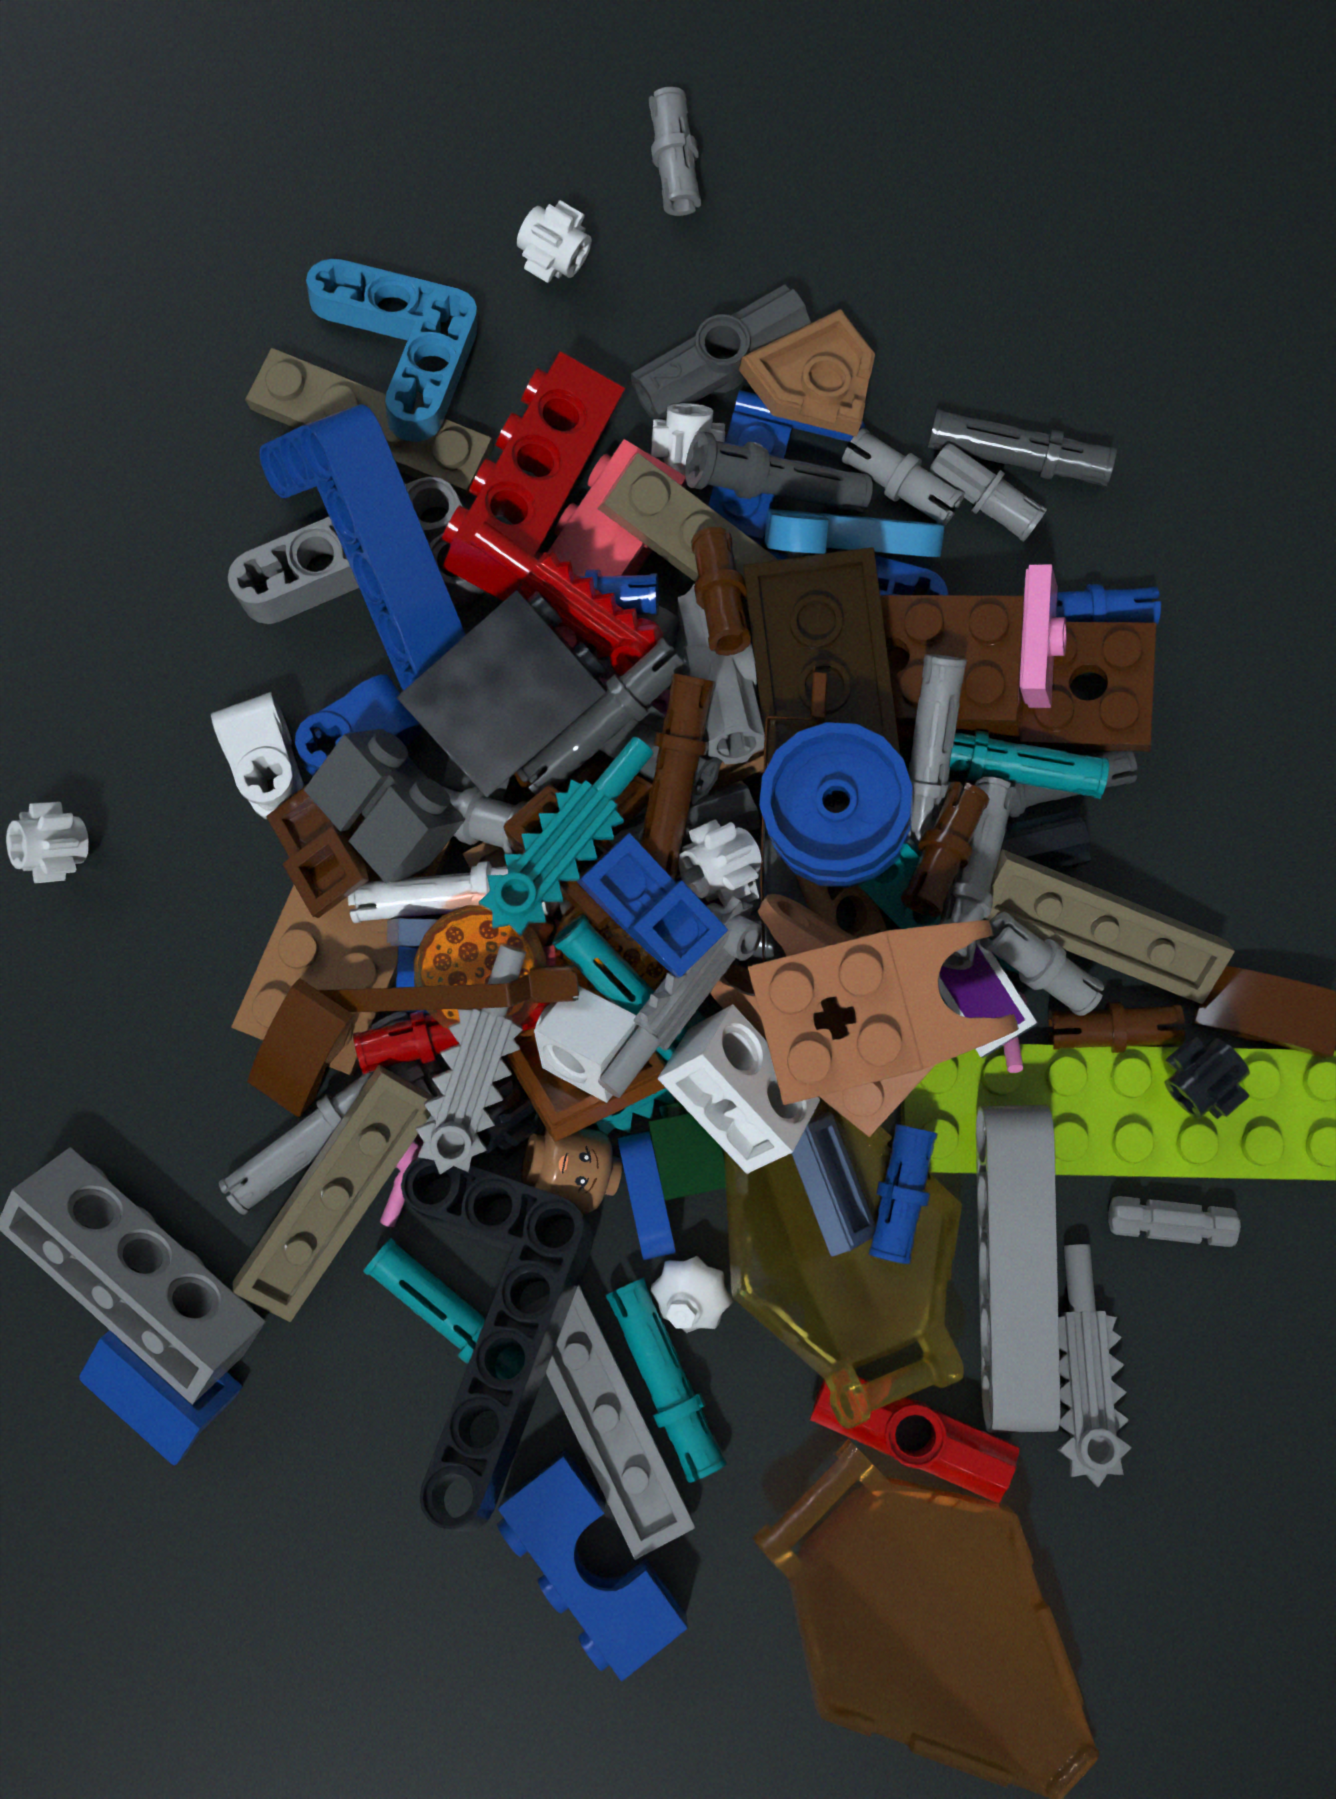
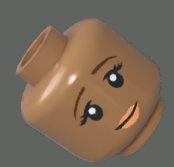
(573, 1167)

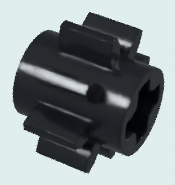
(1207, 1078)
(512, 1120)

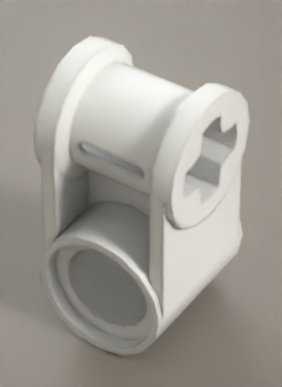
(259, 749)

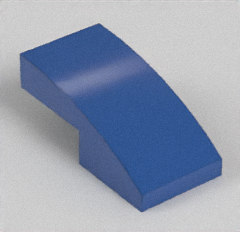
(652, 907)

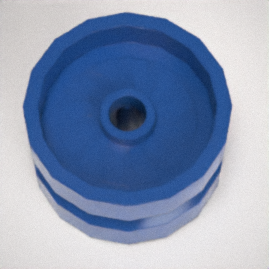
(814, 772)

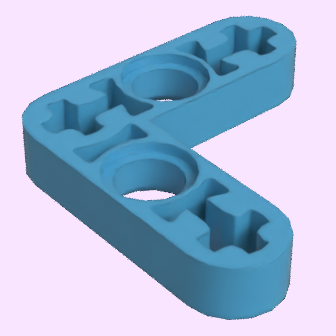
(417, 323)
(818, 531)

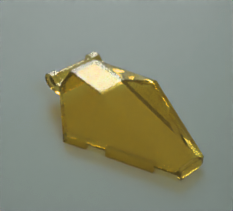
(850, 1304)

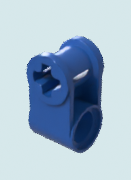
(364, 708)

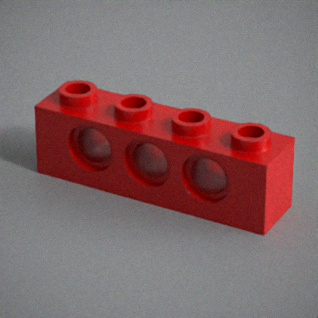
(579, 406)

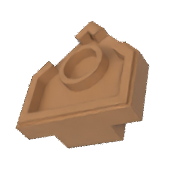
(814, 374)

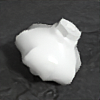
(691, 1294)

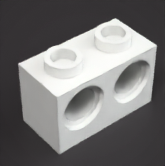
(731, 1089)

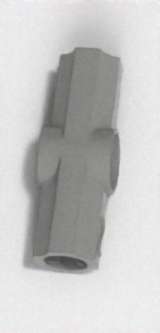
(733, 716)

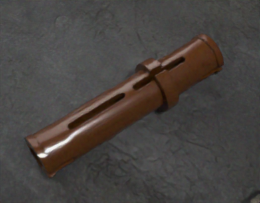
(675, 769)

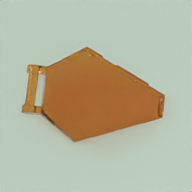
(931, 1627)

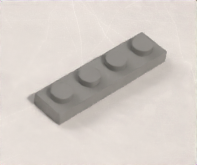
(614, 1432)

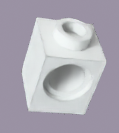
(583, 1039)

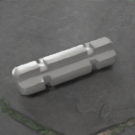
(1174, 1221)

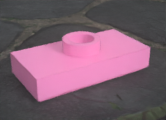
(1042, 636)

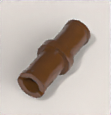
(720, 591)
(945, 849)
(1117, 1027)

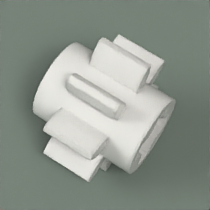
(554, 241)
(674, 435)
(47, 842)
(720, 861)

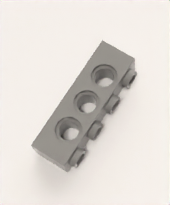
(139, 1308)

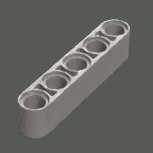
(1018, 1268)

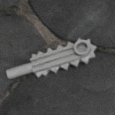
(680, 997)
(474, 1064)
(1088, 1370)

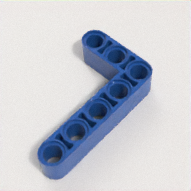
(377, 530)

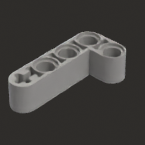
(314, 588)

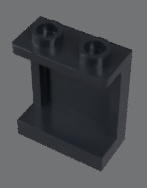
(505, 690)

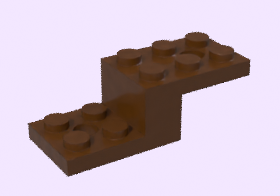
(990, 639)

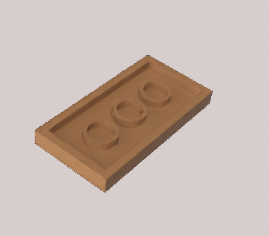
(328, 956)

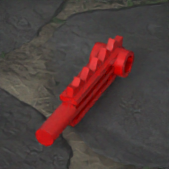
(582, 607)

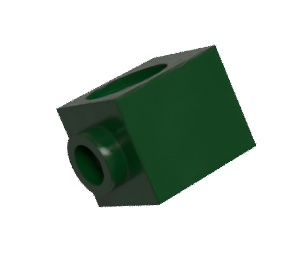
(685, 1154)

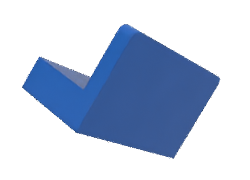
(150, 1401)

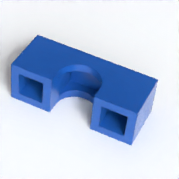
(621, 1616)

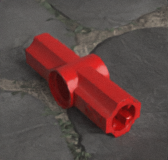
(953, 1452)

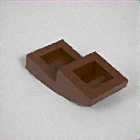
(320, 856)
(1271, 1010)
(299, 1047)

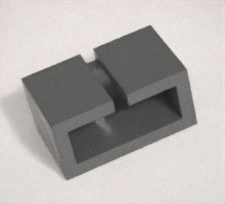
(403, 809)

